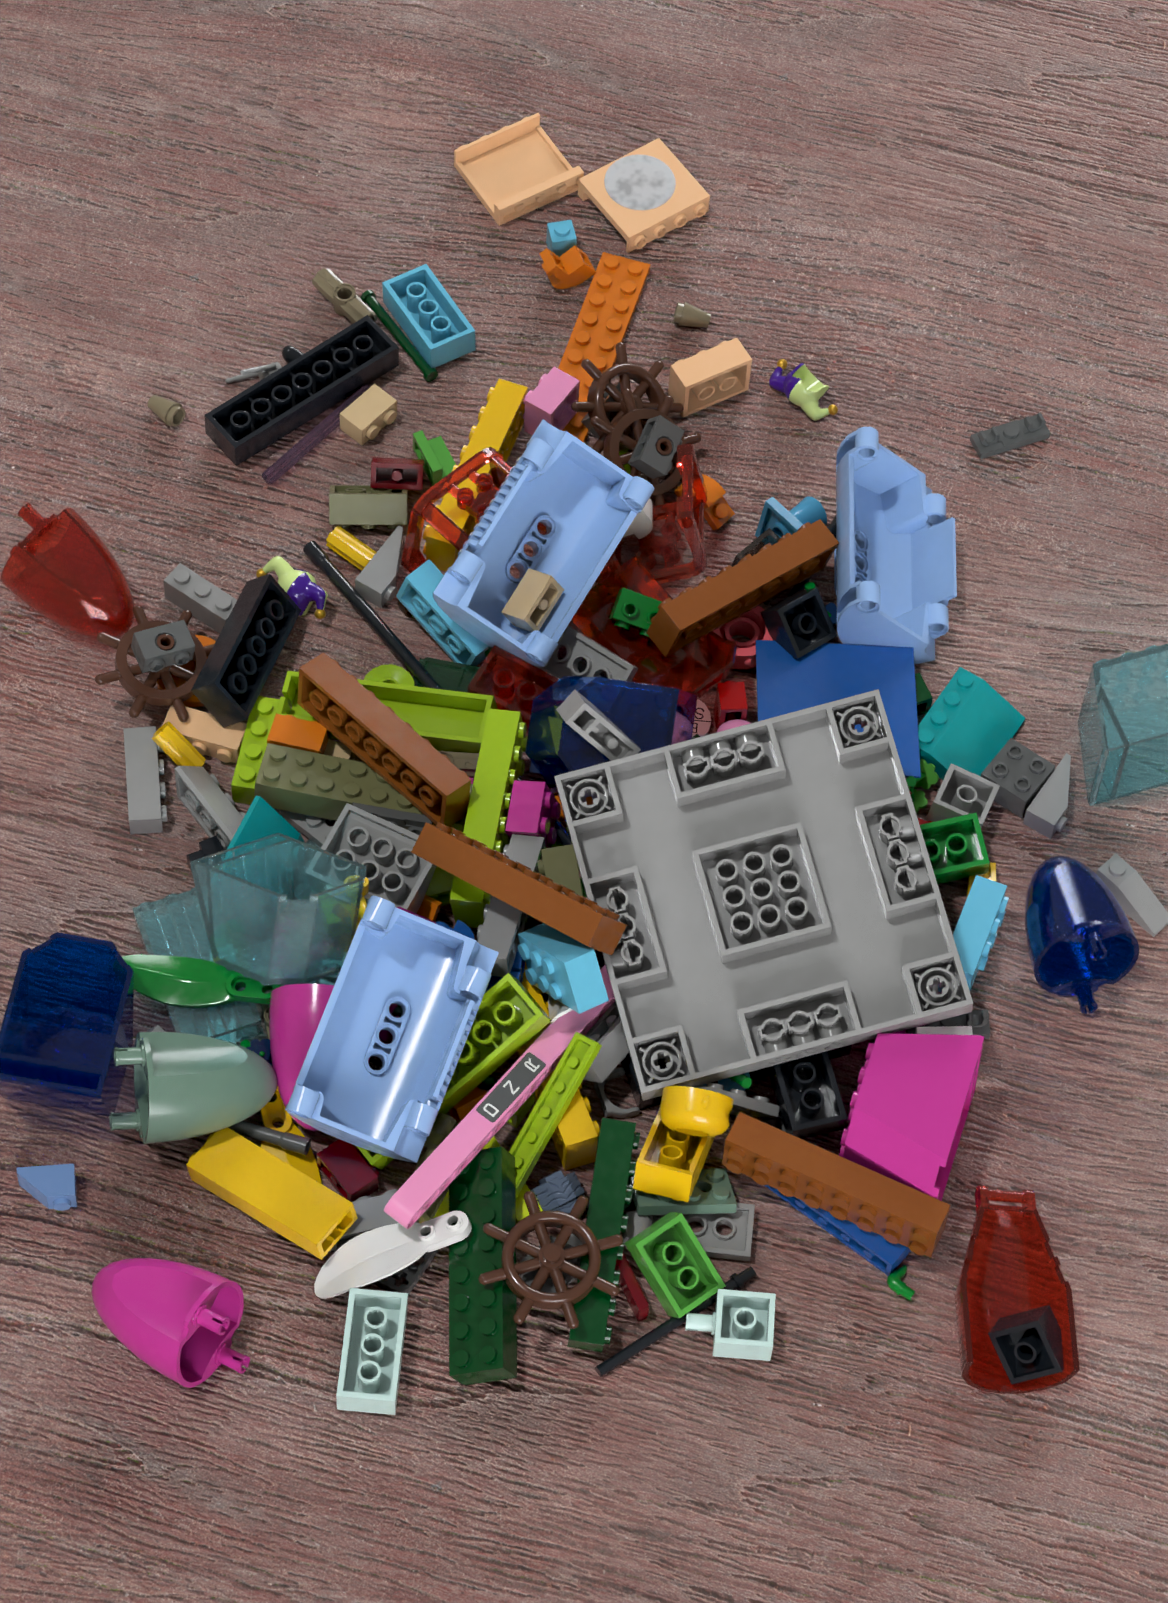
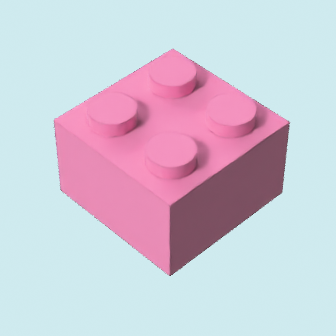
(551, 401)

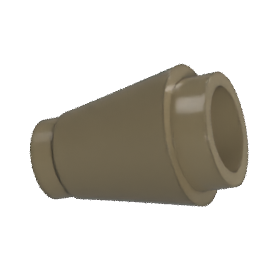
(691, 316)
(167, 410)

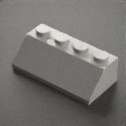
(208, 803)

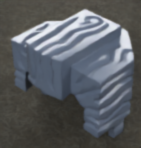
(558, 1191)

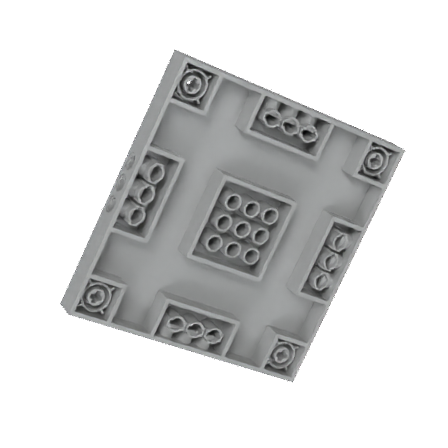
(764, 894)

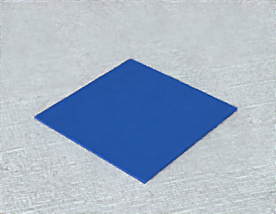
(838, 673)

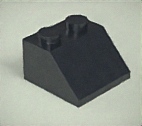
(799, 622)
(1029, 1344)

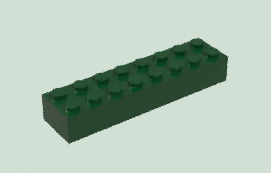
(482, 1315)

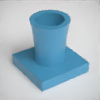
(783, 521)

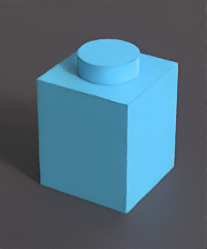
(560, 236)

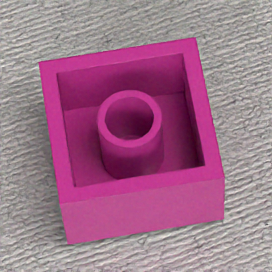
(533, 811)

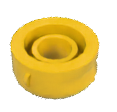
(695, 1111)

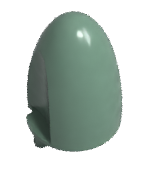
(191, 1085)

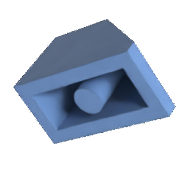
(50, 1185)

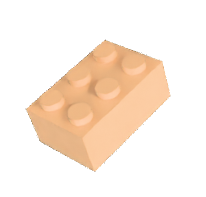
(710, 376)

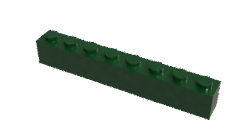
(605, 1219)

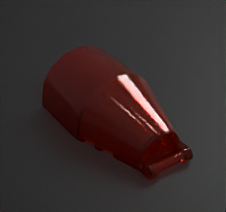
(1007, 1273)

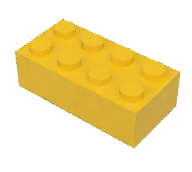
(670, 1162)

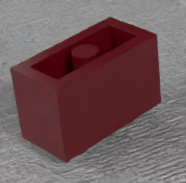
(397, 473)
(347, 1170)

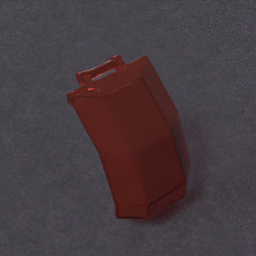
(691, 668)

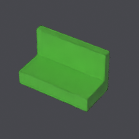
(436, 456)

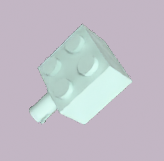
(739, 1325)

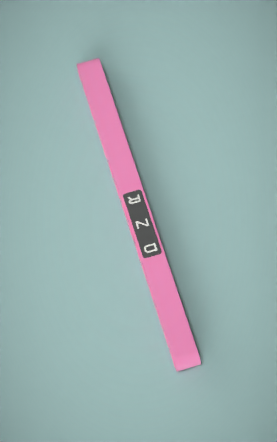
(491, 1113)

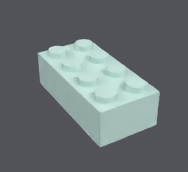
(372, 1351)

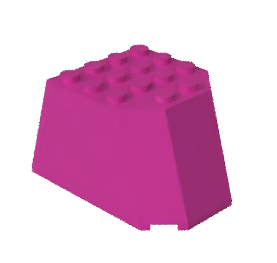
(912, 1107)

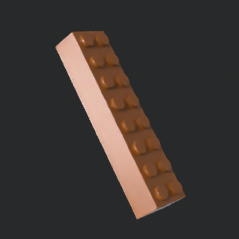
(741, 587)
(383, 741)
(520, 887)
(835, 1185)

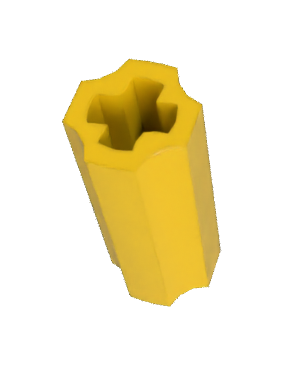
(350, 547)
(177, 746)

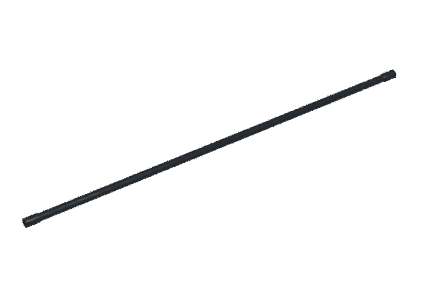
(322, 561)

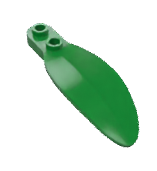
(193, 982)

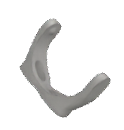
(609, 1108)

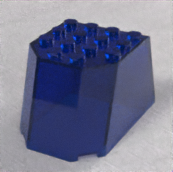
(643, 712)
(63, 1024)

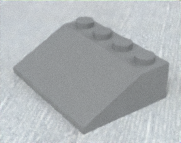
(386, 853)

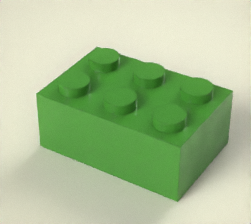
(675, 1264)

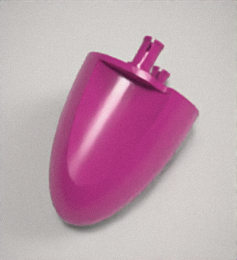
(292, 1026)
(172, 1316)

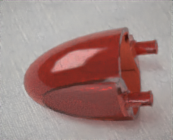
(69, 575)

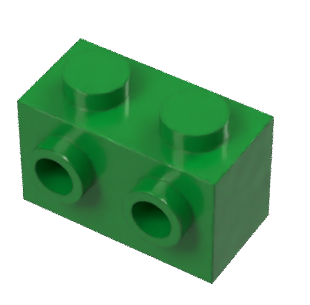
(634, 611)

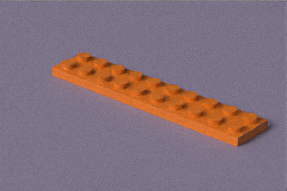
(602, 324)

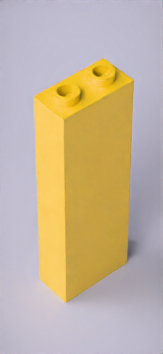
(271, 1191)

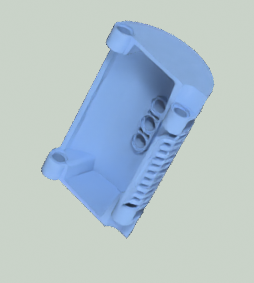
(586, 513)
(892, 550)
(439, 986)

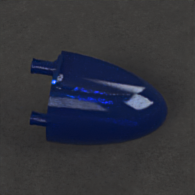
(1076, 931)

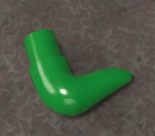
(898, 1286)

